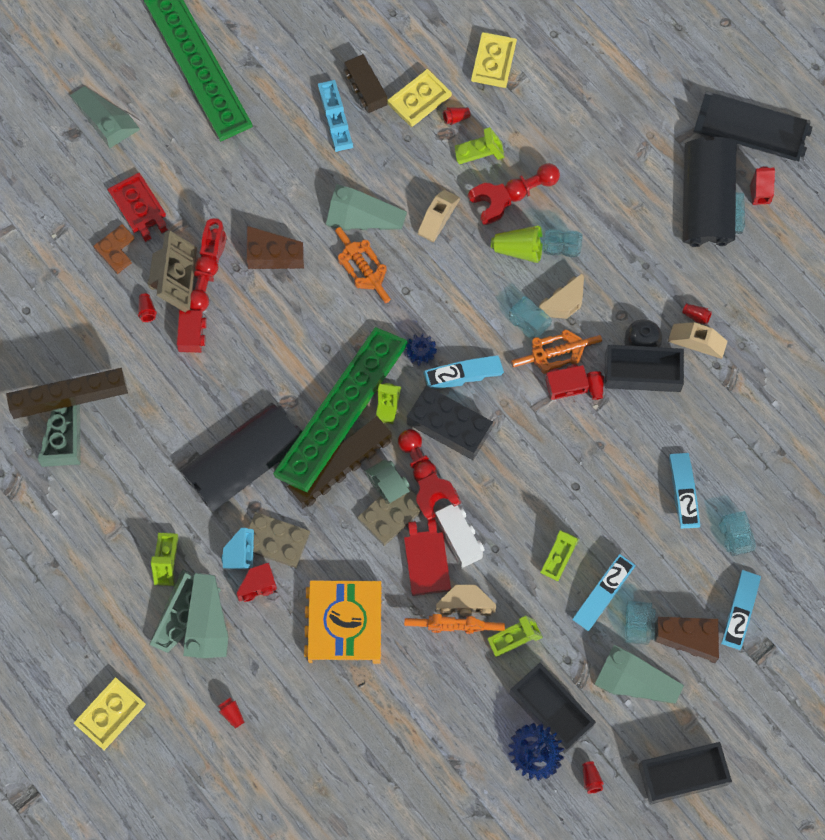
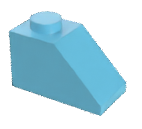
(239, 550)

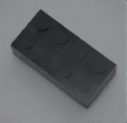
(644, 368)
(449, 422)
(552, 706)
(684, 773)

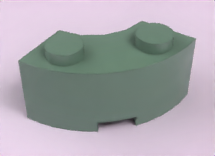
(387, 481)

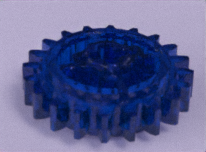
(525, 751)

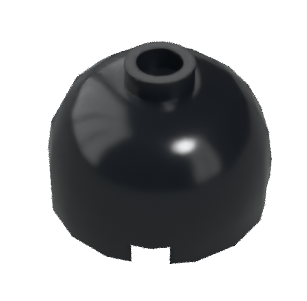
(643, 333)

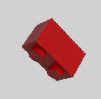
(190, 331)
(567, 382)

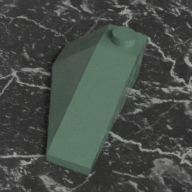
(107, 119)
(361, 211)
(175, 615)
(206, 627)
(633, 677)

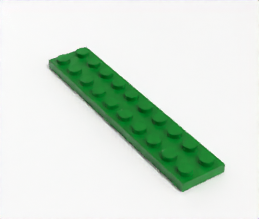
(199, 67)
(340, 409)

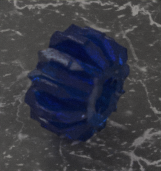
(420, 342)

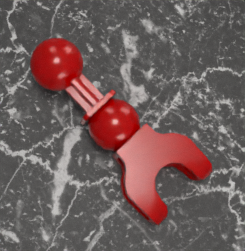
(515, 190)
(207, 265)
(425, 473)

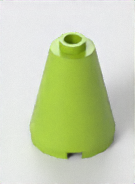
(520, 243)

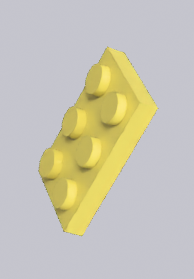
(494, 60)
(419, 98)
(109, 713)

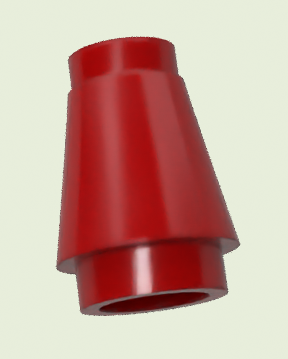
(455, 114)
(146, 308)
(697, 313)
(596, 384)
(231, 712)
(592, 778)

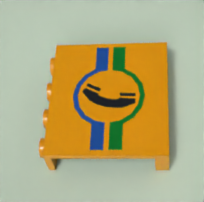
(343, 621)

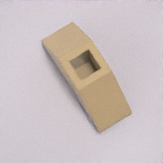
(437, 215)
(565, 300)
(698, 338)
(465, 600)

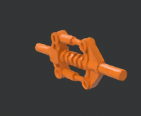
(354, 251)
(538, 356)
(437, 623)

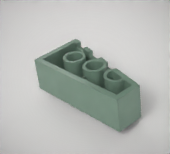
(62, 438)

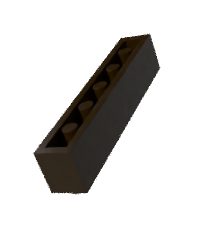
(67, 393)
(346, 458)

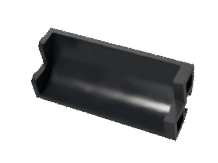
(753, 126)
(709, 191)
(241, 456)

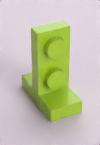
(480, 148)
(388, 402)
(559, 555)
(164, 559)
(515, 636)

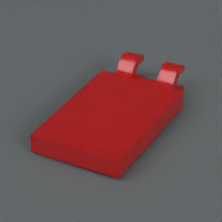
(138, 205)
(427, 560)

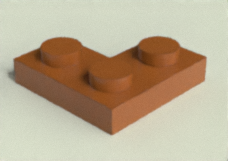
(111, 248)

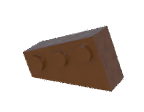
(273, 251)
(690, 635)

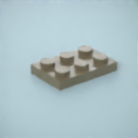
(387, 520)
(278, 540)

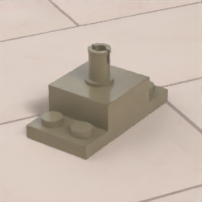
(173, 271)

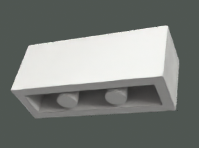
(459, 535)

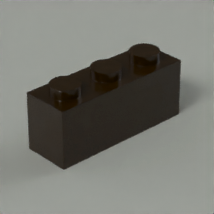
(365, 83)

